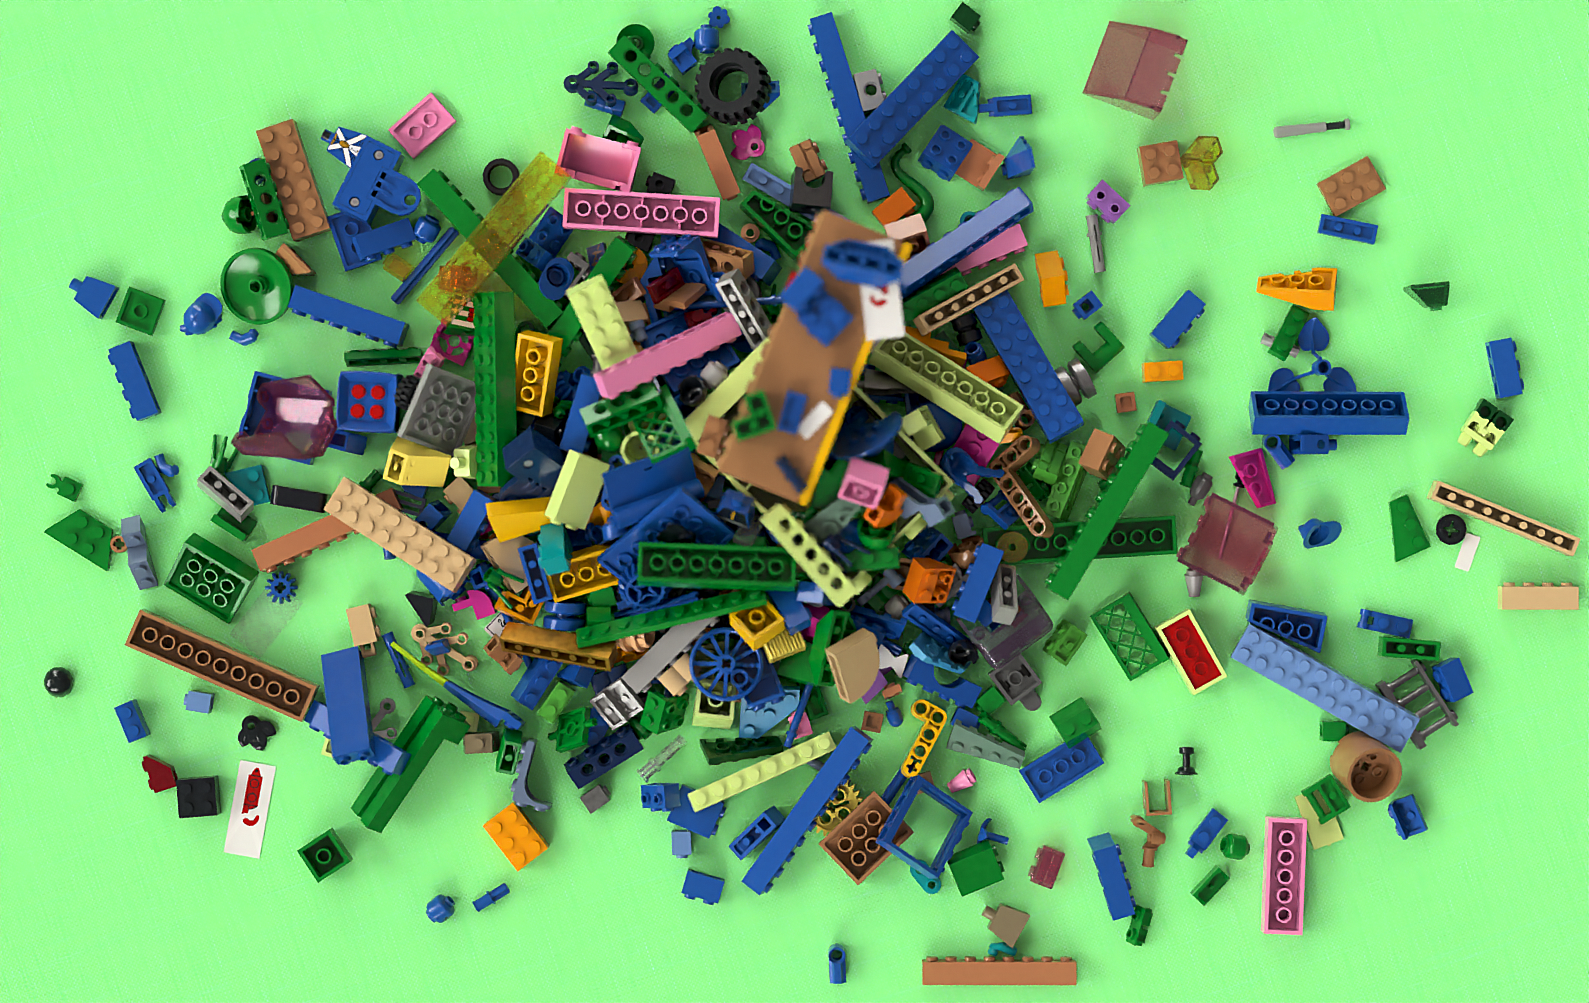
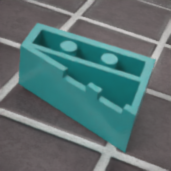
(554, 549)

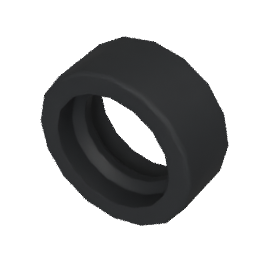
(487, 171)

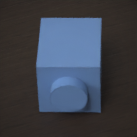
(199, 701)
(681, 843)

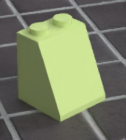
(712, 712)

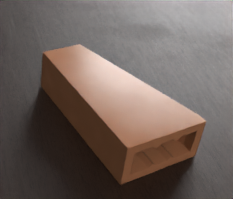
(717, 162)

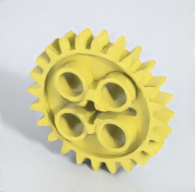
(849, 795)

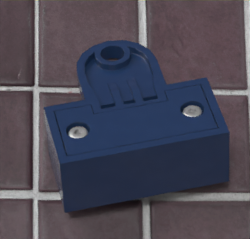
(534, 463)

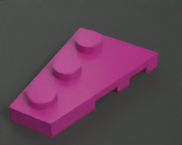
(1254, 475)

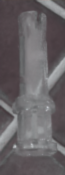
(654, 764)

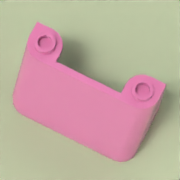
(599, 160)

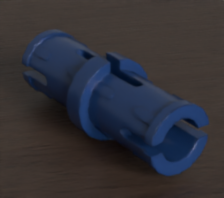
(791, 474)

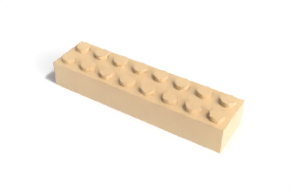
(400, 534)

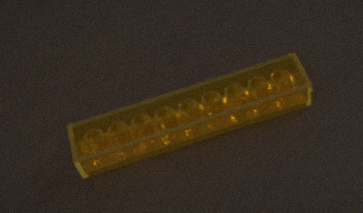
(494, 239)

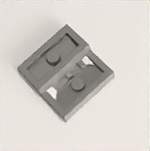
(617, 703)

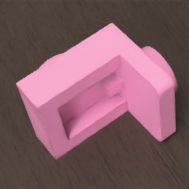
(804, 727)

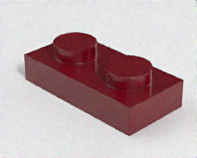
(665, 285)

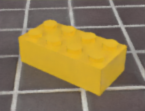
(536, 372)
(584, 574)

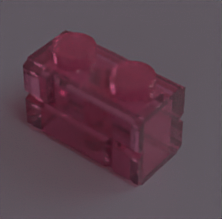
(1046, 866)

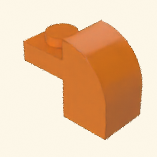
(888, 507)

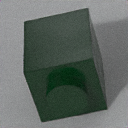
(966, 18)

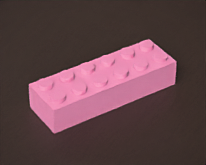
(1283, 875)

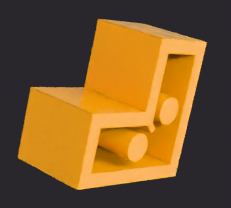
(1051, 278)
(523, 606)

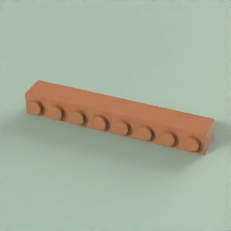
(310, 537)
(999, 971)

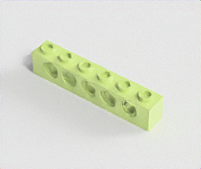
(772, 521)

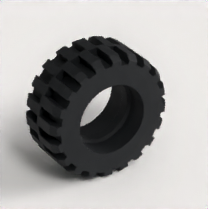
(713, 73)

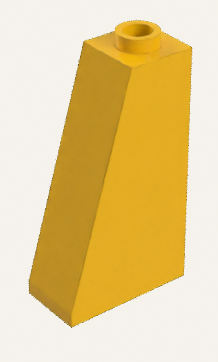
(517, 517)

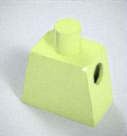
(464, 461)

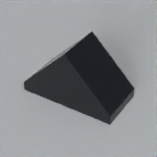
(424, 605)

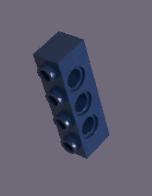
(599, 765)

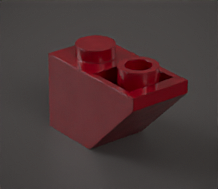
(161, 774)

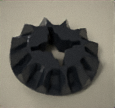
(1458, 524)

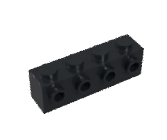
(659, 185)

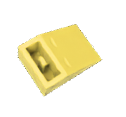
(416, 464)

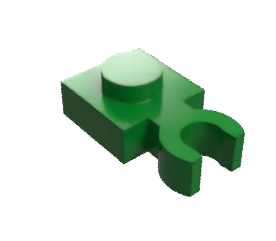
(67, 488)

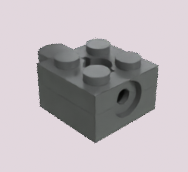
(1018, 682)

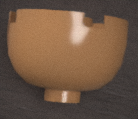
(964, 552)

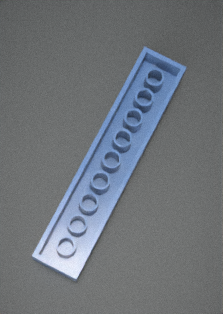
(1325, 687)

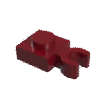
(698, 316)

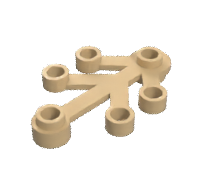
(427, 637)

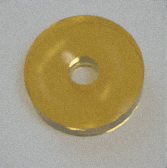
(1020, 543)

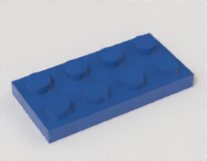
(1060, 768)

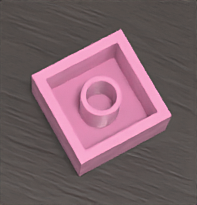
(863, 483)

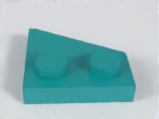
(965, 99)

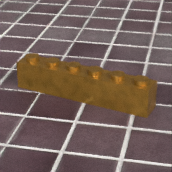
(556, 646)

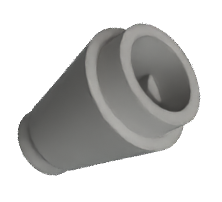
(1193, 582)

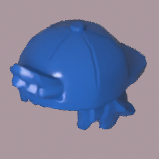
(202, 315)

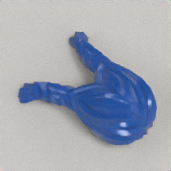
(958, 464)

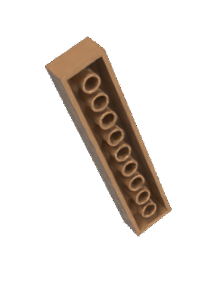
(222, 665)

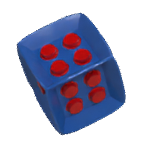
(367, 402)

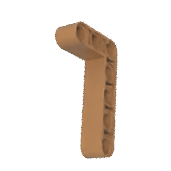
(1018, 488)

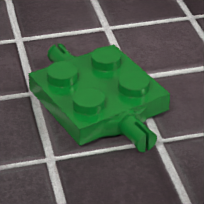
(573, 729)

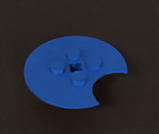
(865, 438)

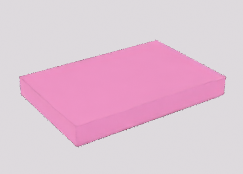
(422, 125)

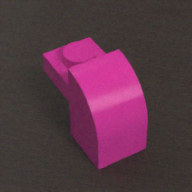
(481, 603)

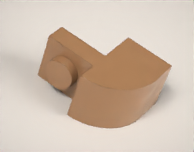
(509, 661)

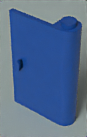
(638, 490)

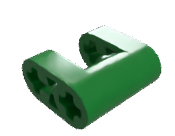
(1103, 354)

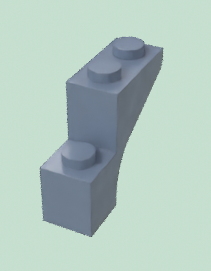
(932, 509)
(139, 557)

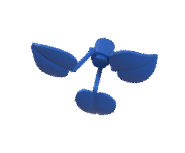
(1313, 338)

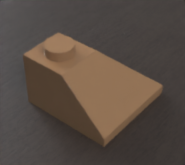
(294, 262)

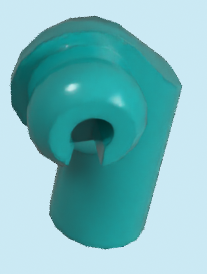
(1003, 947)

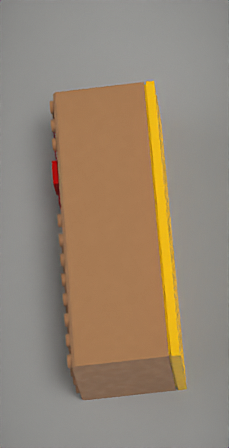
(803, 366)

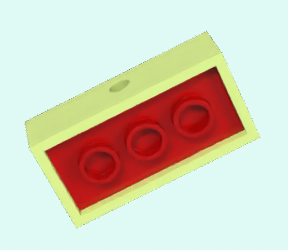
(1190, 651)

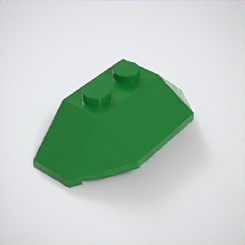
(828, 631)

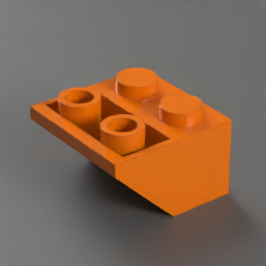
(928, 581)

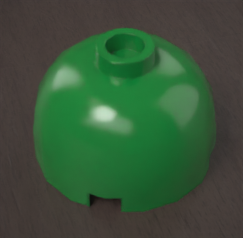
(238, 215)
(874, 537)

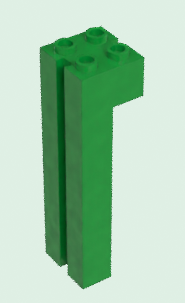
(421, 738)

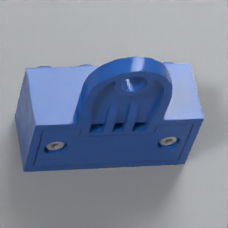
(376, 184)

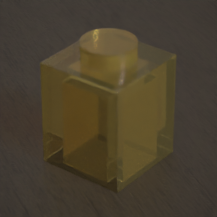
(397, 267)

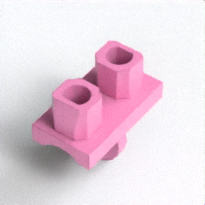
(431, 358)

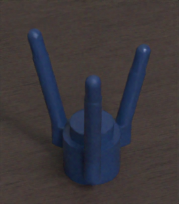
(832, 545)

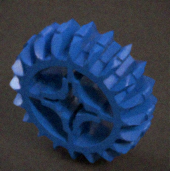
(645, 595)

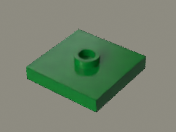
(140, 311)

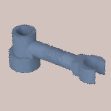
(637, 331)
(891, 578)

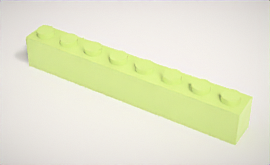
(761, 772)

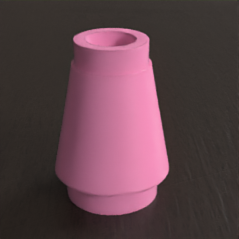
(962, 780)

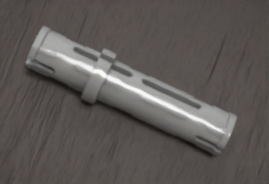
(1095, 243)

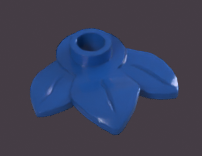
(850, 533)

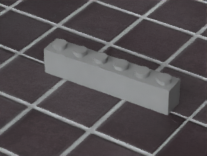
(665, 653)

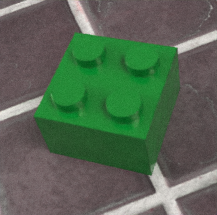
(325, 855)

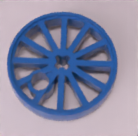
(718, 665)

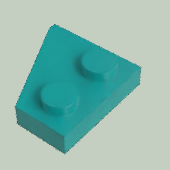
(251, 482)

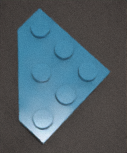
(935, 653)
(759, 722)

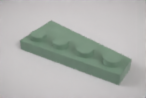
(827, 521)
(986, 747)

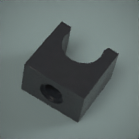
(809, 199)

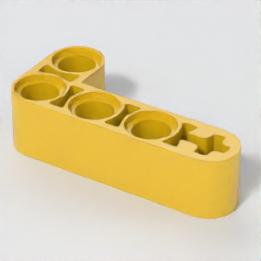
(921, 741)

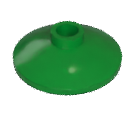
(642, 34)

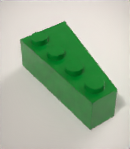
(778, 223)

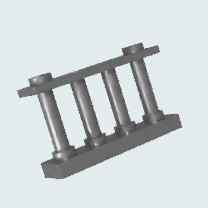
(1387, 690)

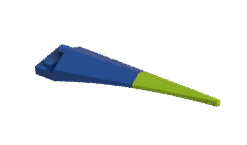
(489, 711)

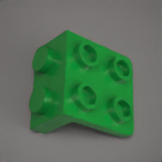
(664, 713)

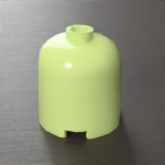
(630, 448)

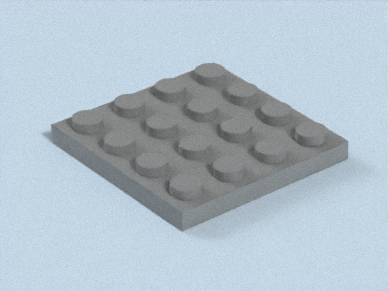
(440, 410)

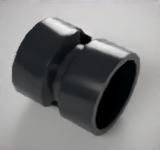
(966, 329)

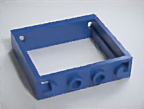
(898, 813)

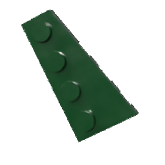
(741, 748)

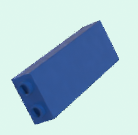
(348, 706)

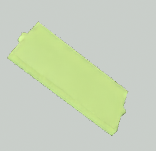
(1319, 834)

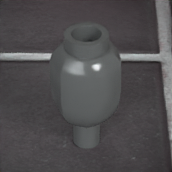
(1200, 488)

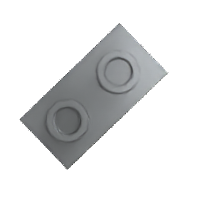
(862, 81)

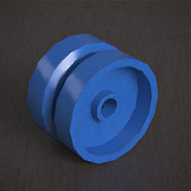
(564, 618)

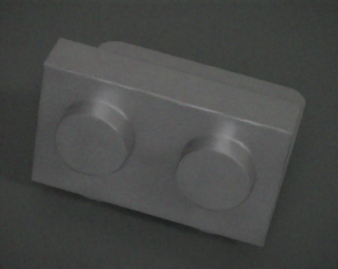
(579, 263)

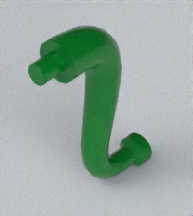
(926, 200)

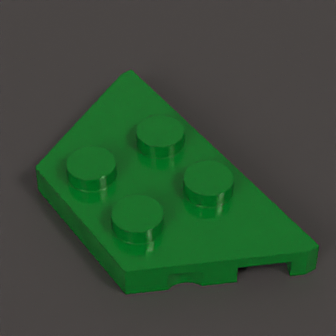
(84, 536)

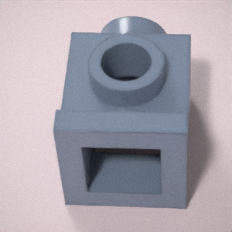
(963, 524)

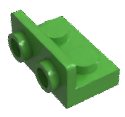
(1064, 642)

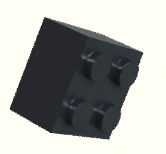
(198, 796)

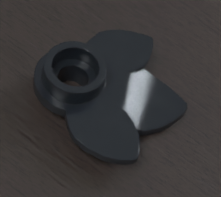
(676, 534)
(257, 735)

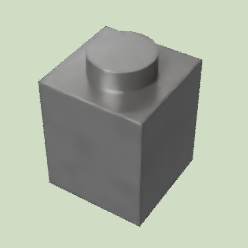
(596, 798)

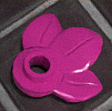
(744, 142)

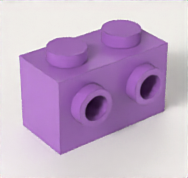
(1107, 202)

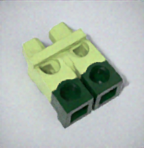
(1482, 433)

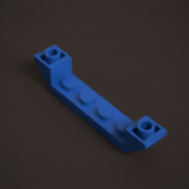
(655, 268)

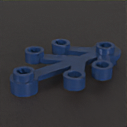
(598, 84)

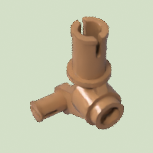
(1154, 839)

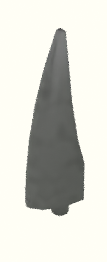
(882, 384)

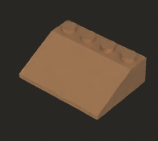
(854, 838)

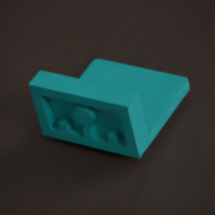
(1162, 415)

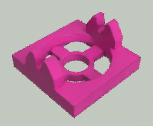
(459, 359)

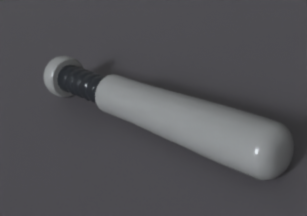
(1301, 129)

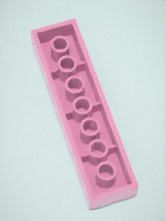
(641, 212)

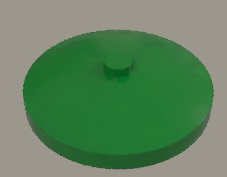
(256, 286)

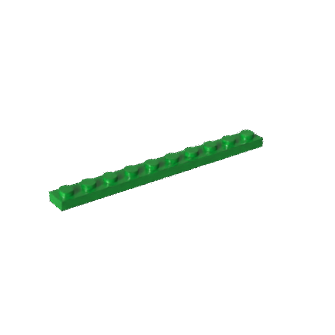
(670, 617)

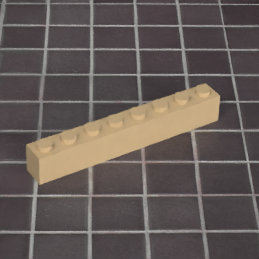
(1503, 518)

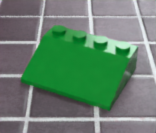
(211, 578)

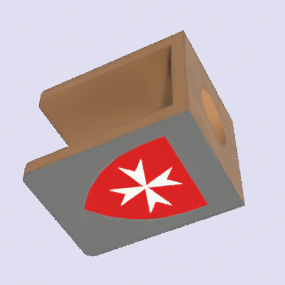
(1167, 811)

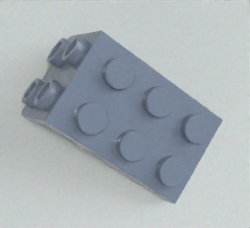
(522, 794)

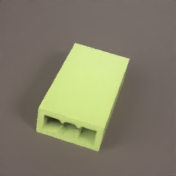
(576, 490)

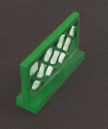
(676, 421)
(1143, 626)

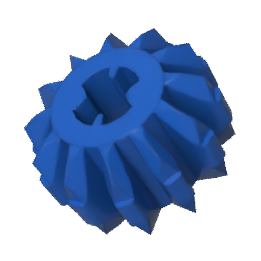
(566, 386)
(285, 593)

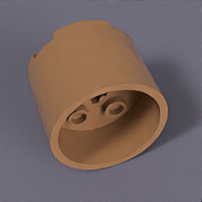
(1366, 767)

